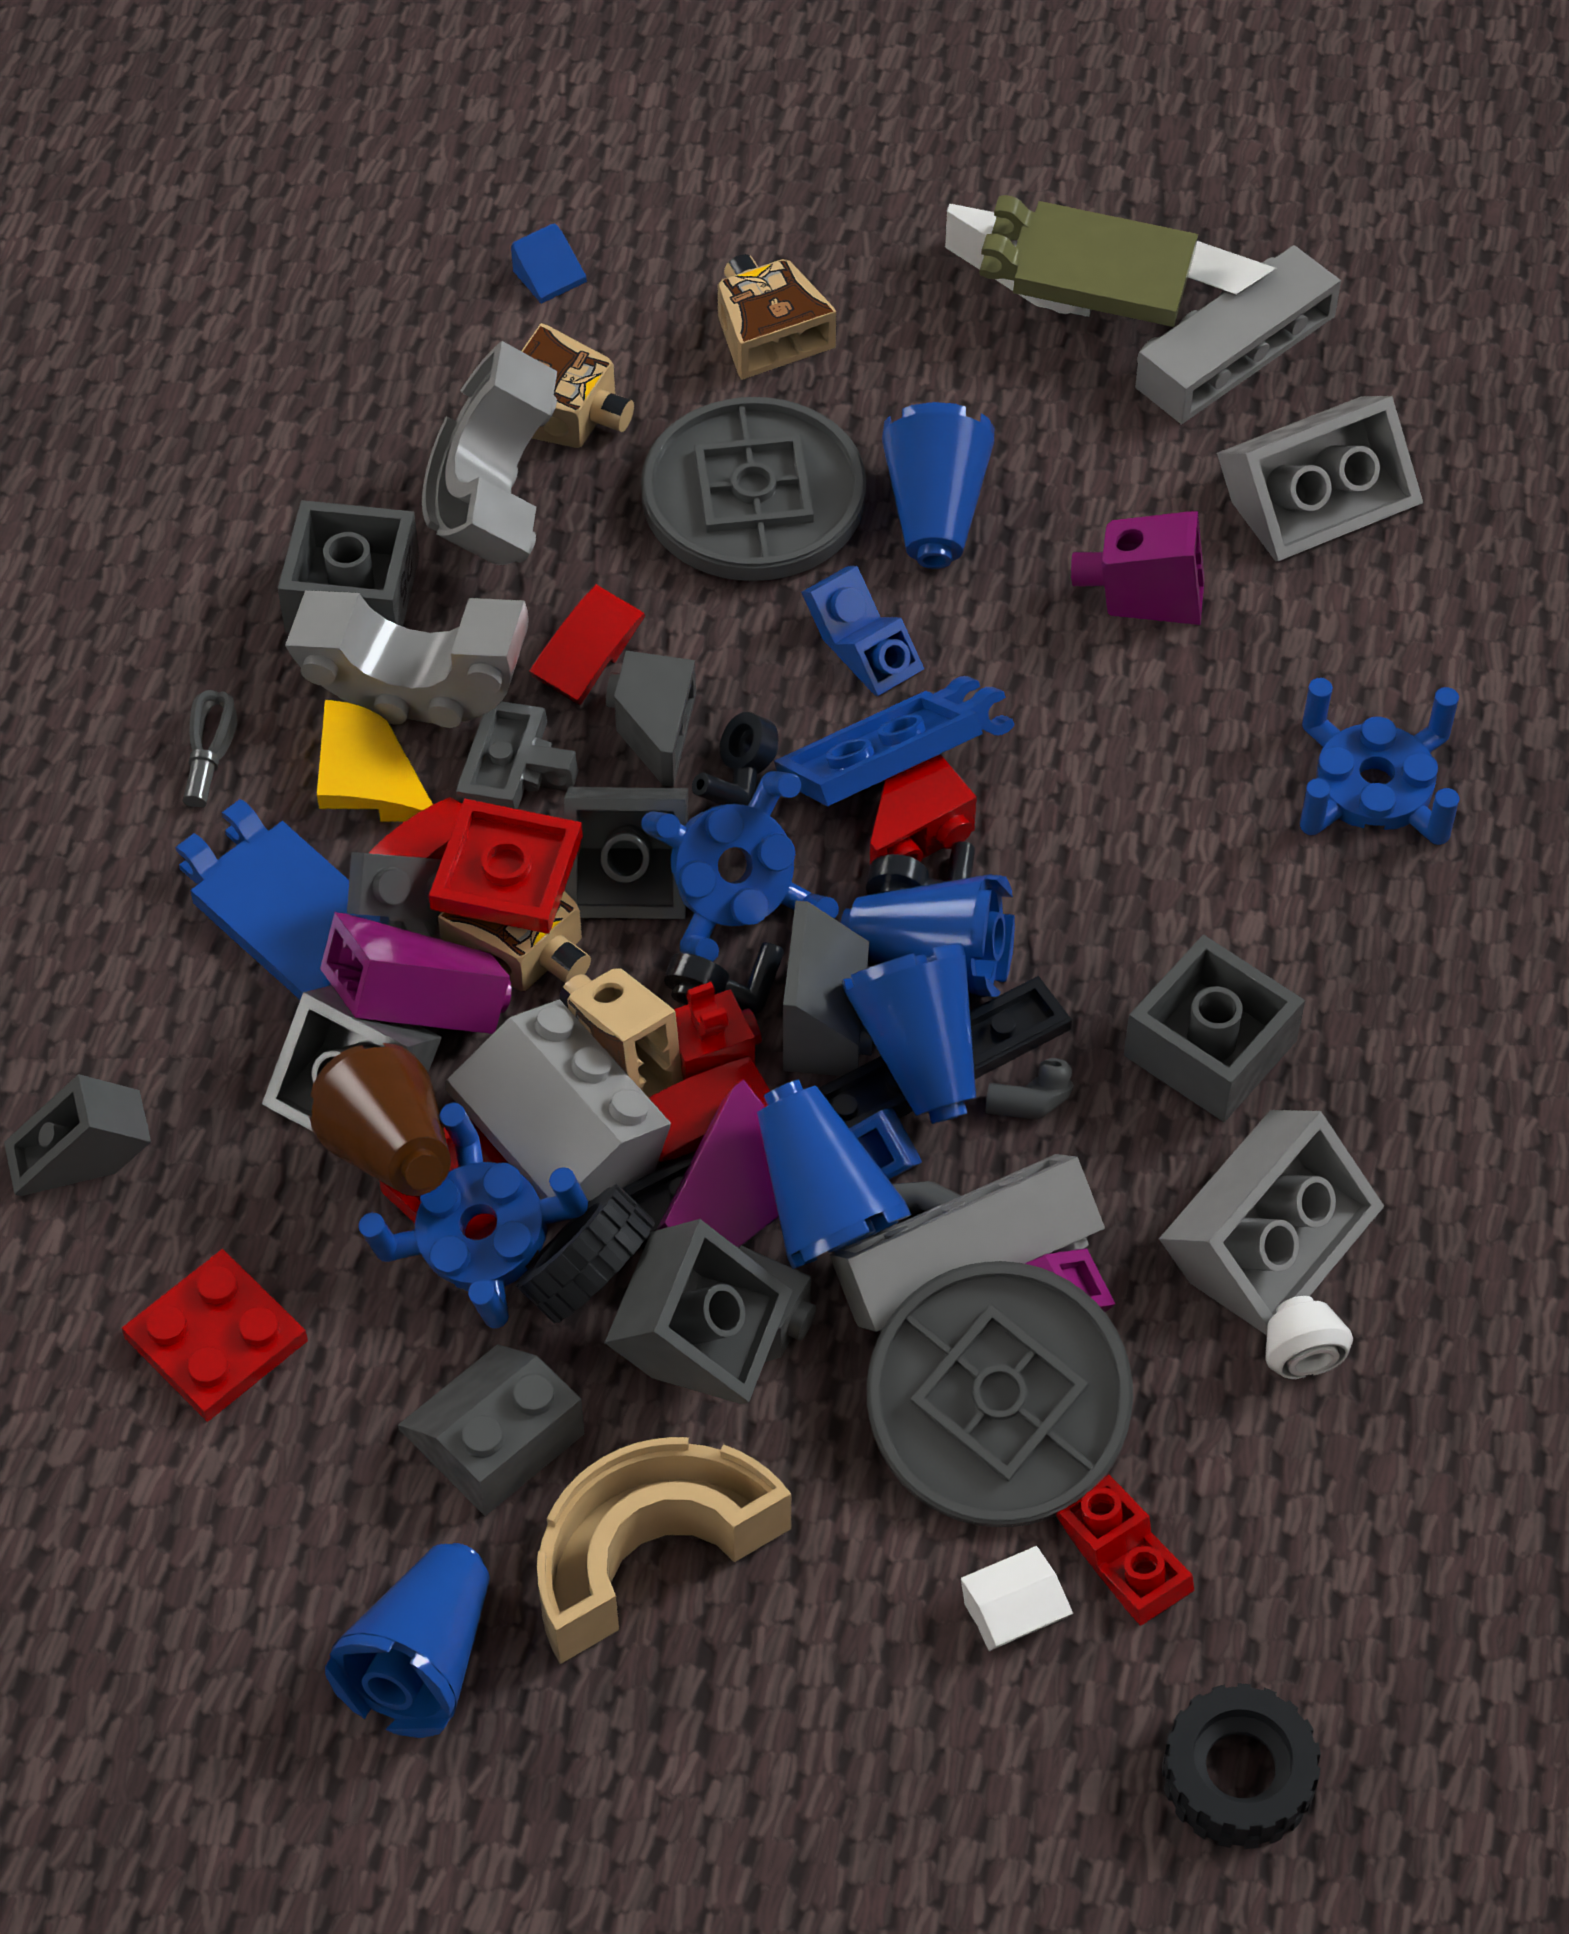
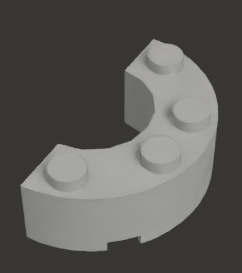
(478, 456)
(405, 670)

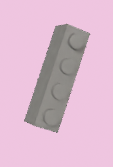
(1236, 335)
(1008, 1220)

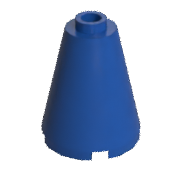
(936, 477)
(940, 915)
(921, 1027)
(822, 1176)
(414, 1643)

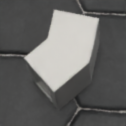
(1014, 1597)

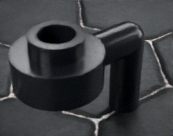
(748, 748)
(902, 872)
(690, 971)

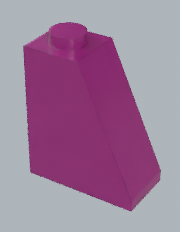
(413, 977)
(728, 1175)

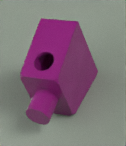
(1148, 568)

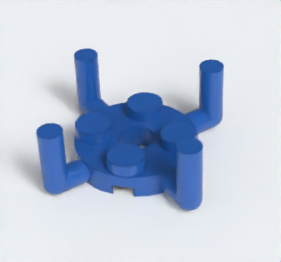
(1378, 744)
(768, 868)
(471, 1190)

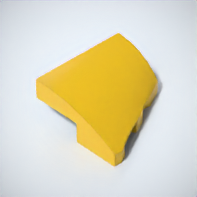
(366, 765)

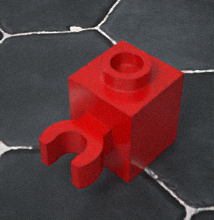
(714, 1030)

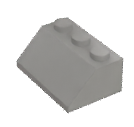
(1322, 476)
(559, 1101)
(1273, 1217)

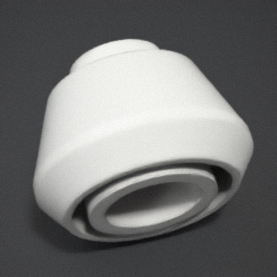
(1306, 1338)

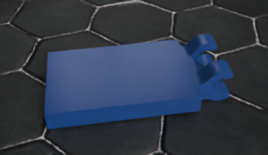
(894, 740)
(269, 895)

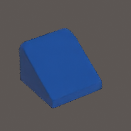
(546, 263)
(887, 1142)

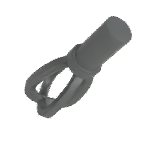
(202, 761)

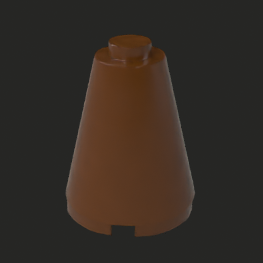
(382, 1117)

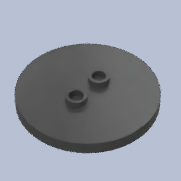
(753, 488)
(999, 1394)

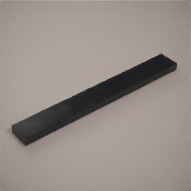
(999, 1032)

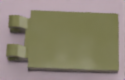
(1089, 259)

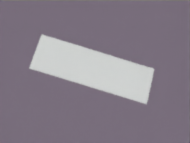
(1225, 269)

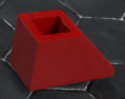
(923, 811)

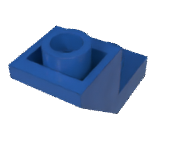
(850, 624)

